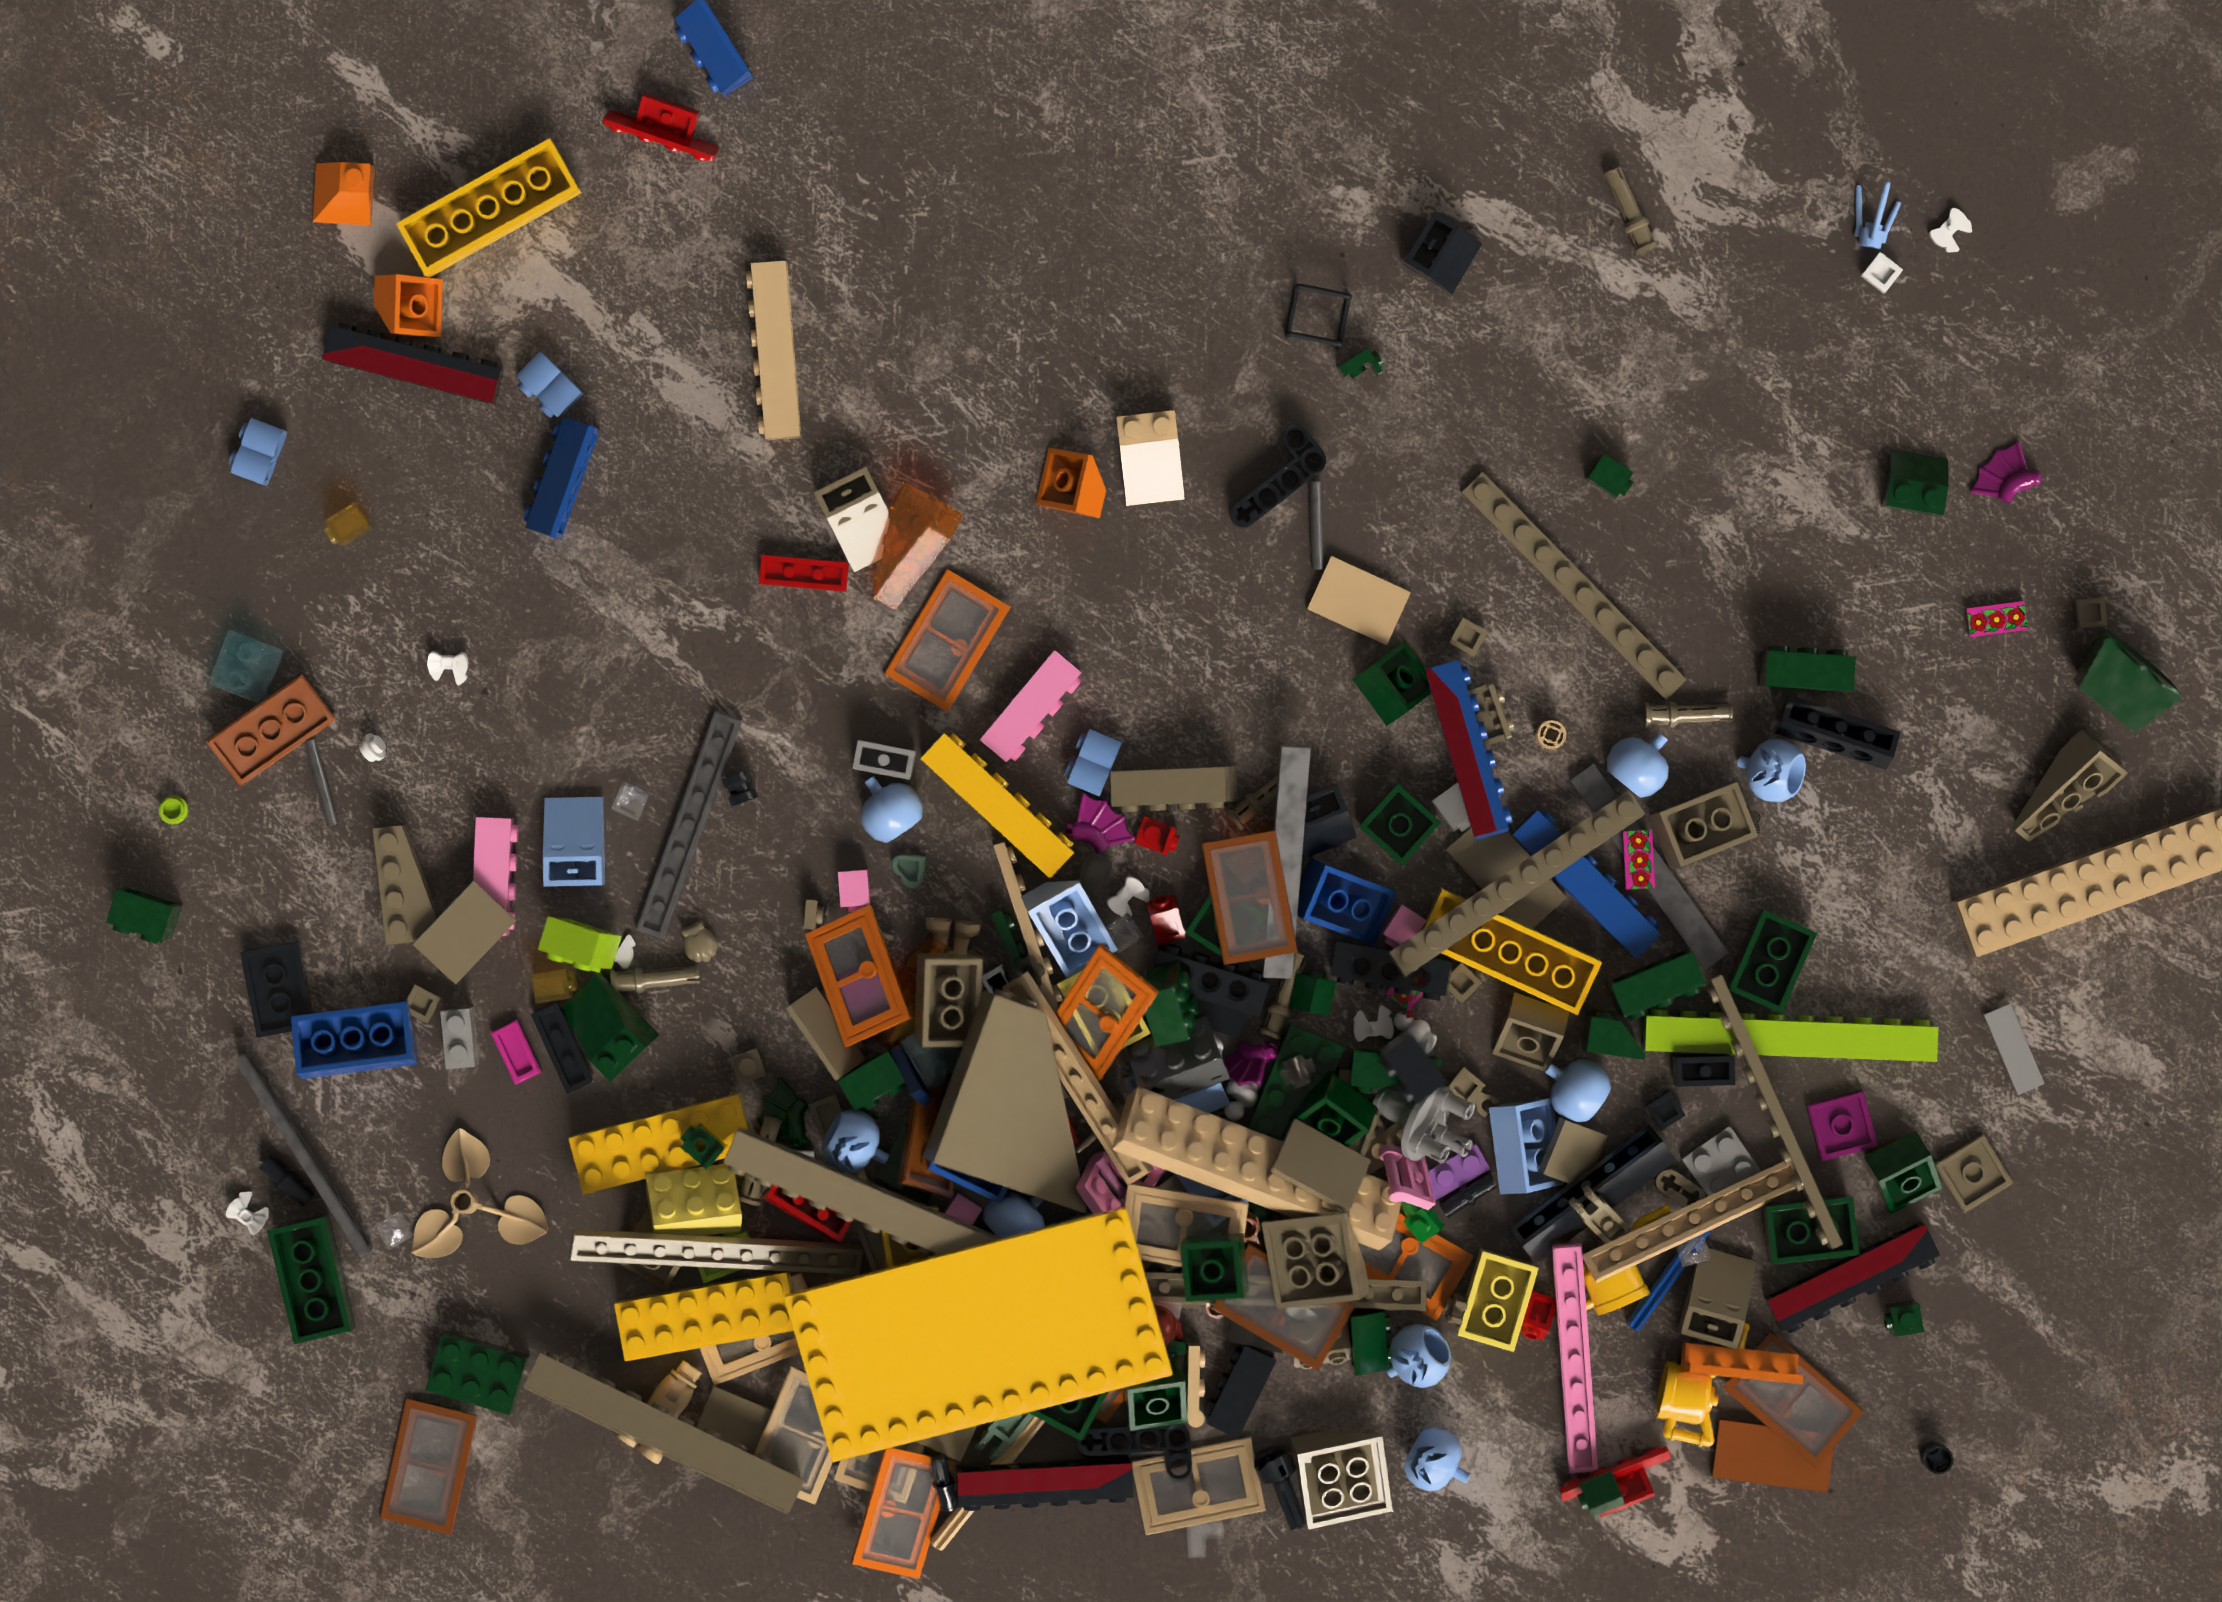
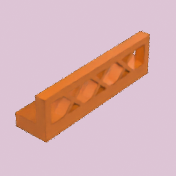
(1740, 1363)

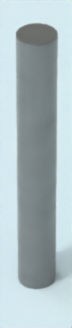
(1316, 525)
(321, 782)

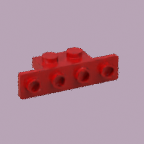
(663, 123)
(1629, 1476)

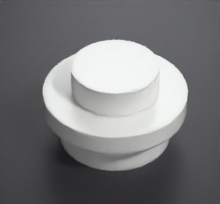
(372, 747)

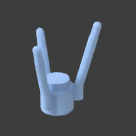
(1872, 234)

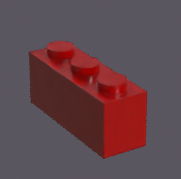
(821, 1221)

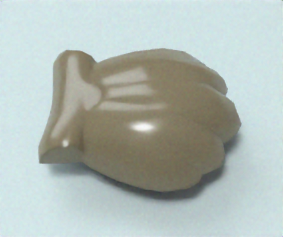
(699, 942)

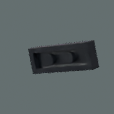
(562, 1048)

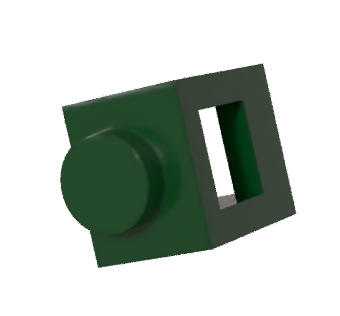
(713, 1149)

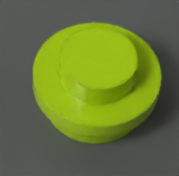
(173, 809)

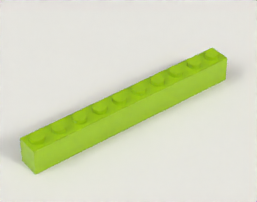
(1794, 1037)

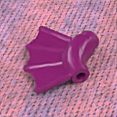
(2006, 475)
(1098, 825)
(1249, 1061)

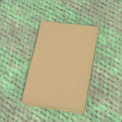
(1358, 600)

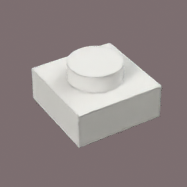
(1881, 272)

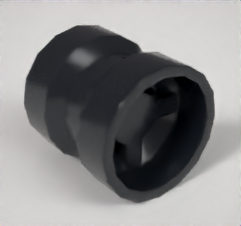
(740, 788)
(1941, 1461)

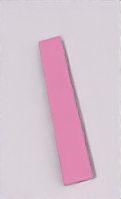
(1574, 1357)

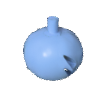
(1639, 764)
(1775, 770)
(890, 810)
(1578, 1089)
(852, 1142)
(1013, 1215)
(1419, 1355)
(1435, 1460)

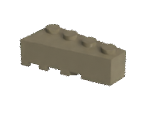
(403, 888)

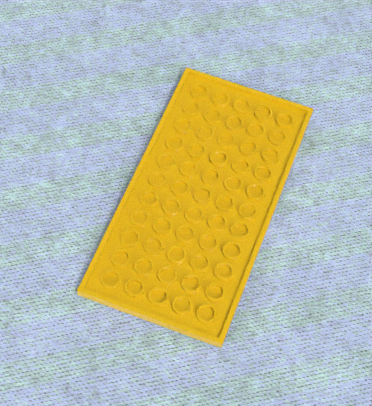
(979, 1334)

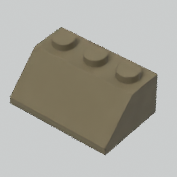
(817, 1023)

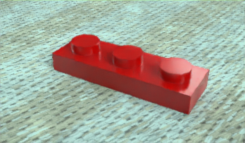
(803, 573)

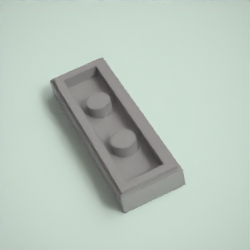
(2013, 1049)

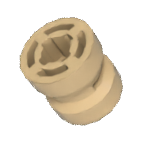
(1546, 734)

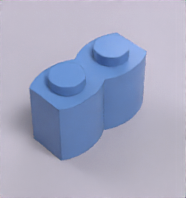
(549, 386)
(257, 452)
(1093, 762)

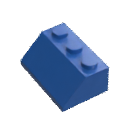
(712, 48)

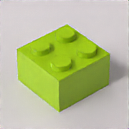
(579, 944)

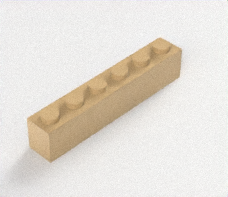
(775, 350)

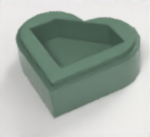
(910, 868)

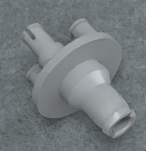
(1425, 1123)

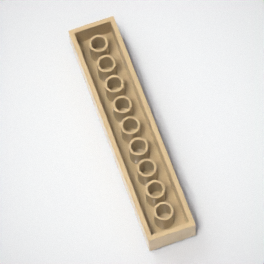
(2091, 883)
(1239, 1163)

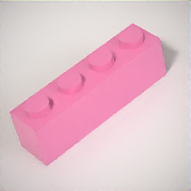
(1030, 706)
(496, 860)

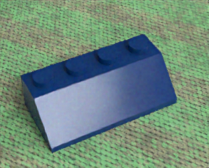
(561, 478)
(353, 1040)

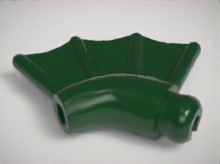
(790, 1109)

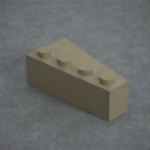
(1174, 786)

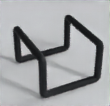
(1339, 342)

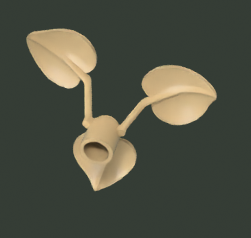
(435, 1230)

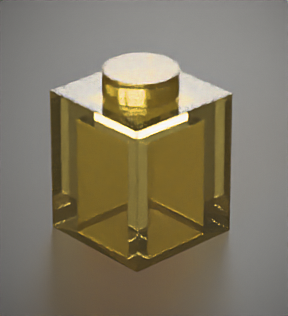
(347, 525)
(553, 985)

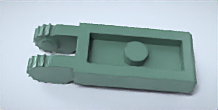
(1006, 1429)

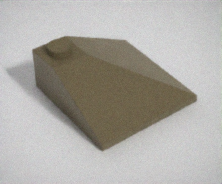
(1314, 1260)
(1341, 1476)

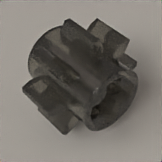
(1298, 1071)

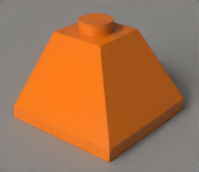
(344, 193)
(409, 304)
(1071, 483)

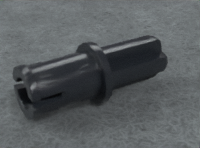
(943, 1482)

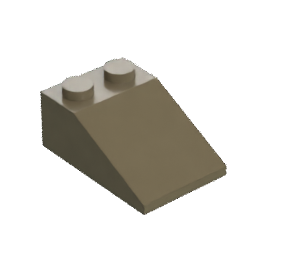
(1703, 826)

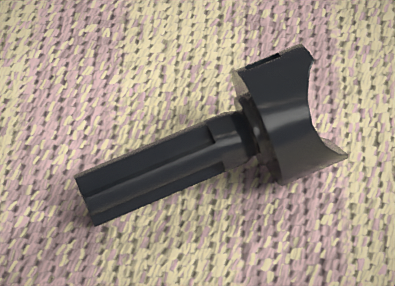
(1277, 1472)

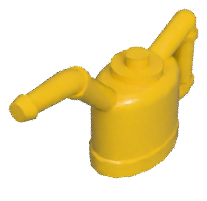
(1624, 1286)
(1688, 1400)

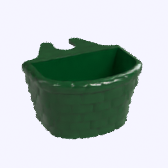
(2125, 682)

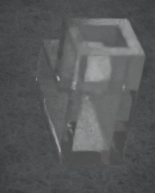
(1199, 1533)

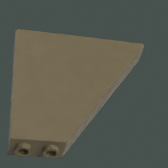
(1007, 1106)

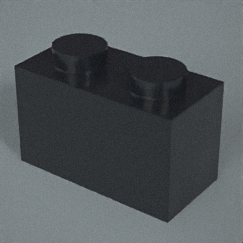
(1703, 1070)

